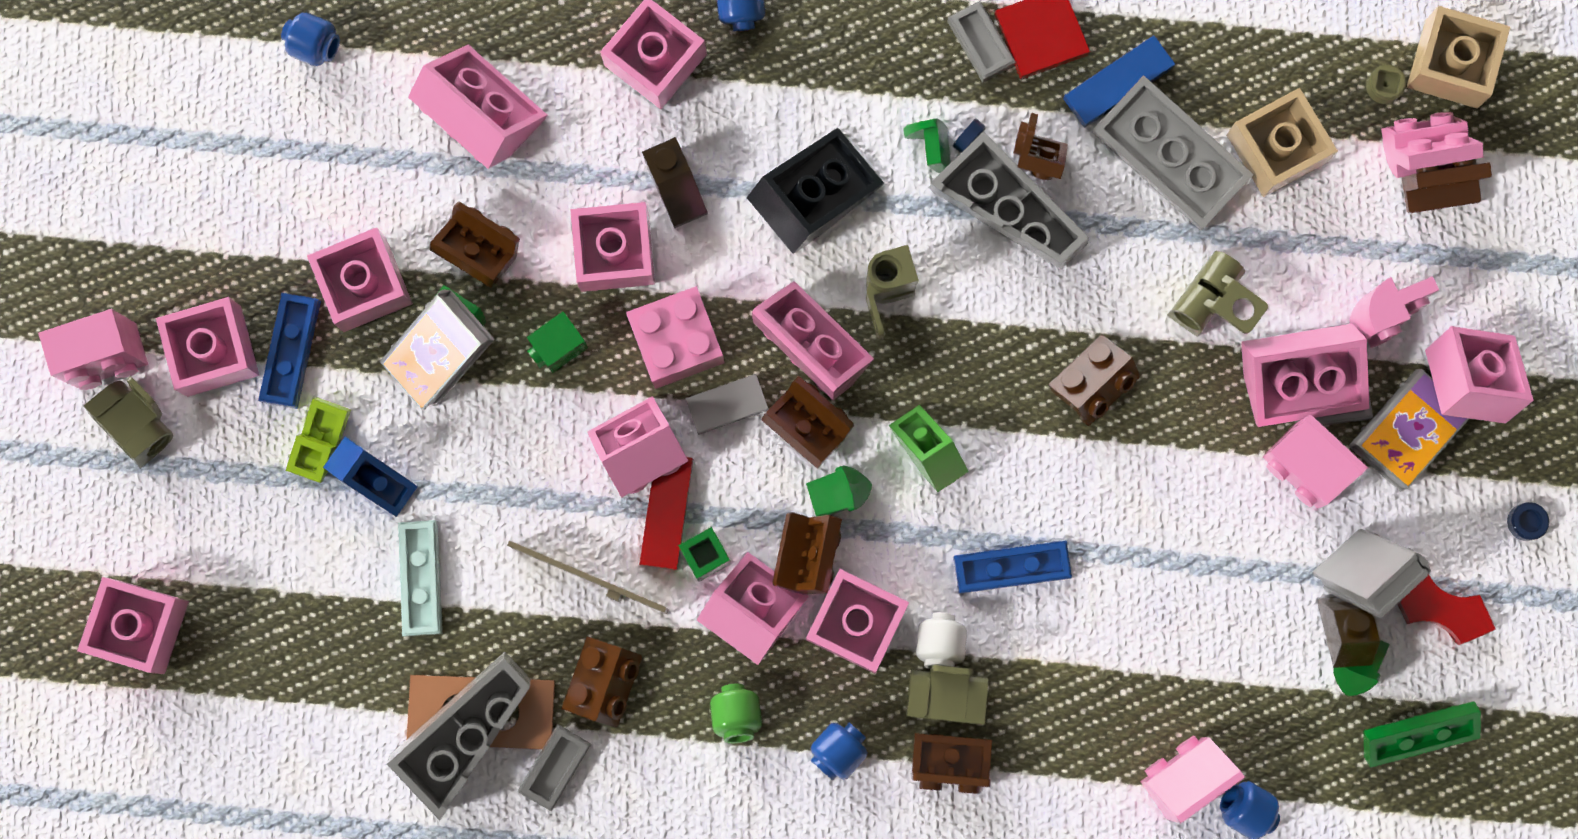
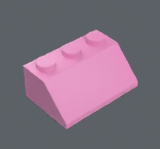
(476, 105)
(812, 339)
(1306, 374)

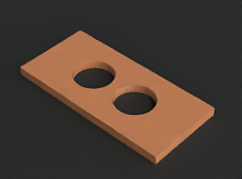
(531, 730)

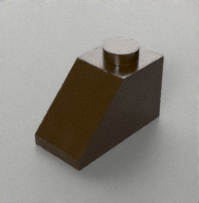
(674, 182)
(1349, 633)

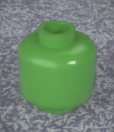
(735, 713)

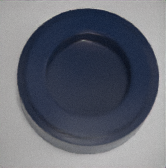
(969, 135)
(1528, 521)

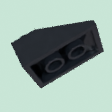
(814, 190)

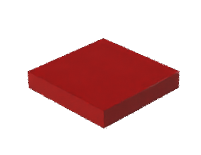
(1041, 35)

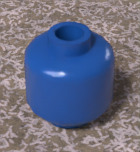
(741, 13)
(310, 39)
(839, 751)
(1250, 810)

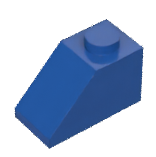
(370, 476)

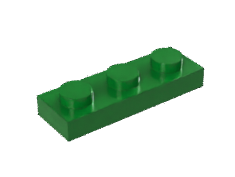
(1422, 734)

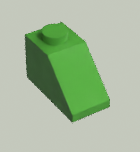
(929, 448)

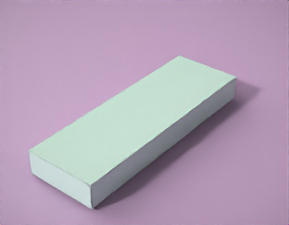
(420, 578)

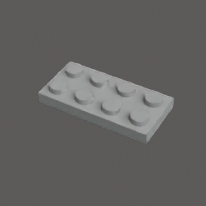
(1172, 153)

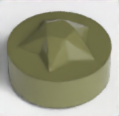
(1386, 84)

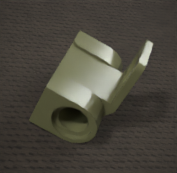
(899, 266)
(1213, 292)
(130, 420)
(947, 695)

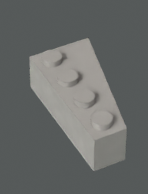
(1006, 199)
(453, 741)

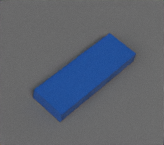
(1112, 83)
(289, 350)
(1012, 567)

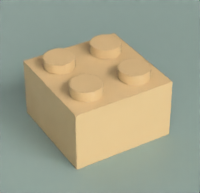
(1458, 57)
(1281, 142)

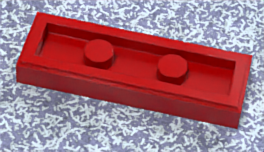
(666, 518)

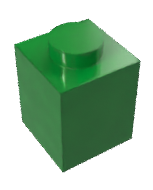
(556, 343)
(704, 554)

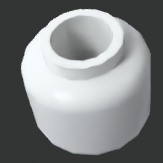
(941, 641)

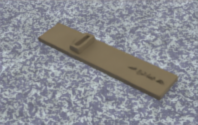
(614, 592)

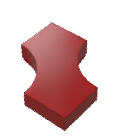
(1459, 616)

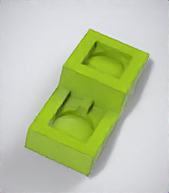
(318, 439)

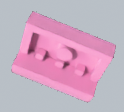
(1428, 144)
(1386, 309)

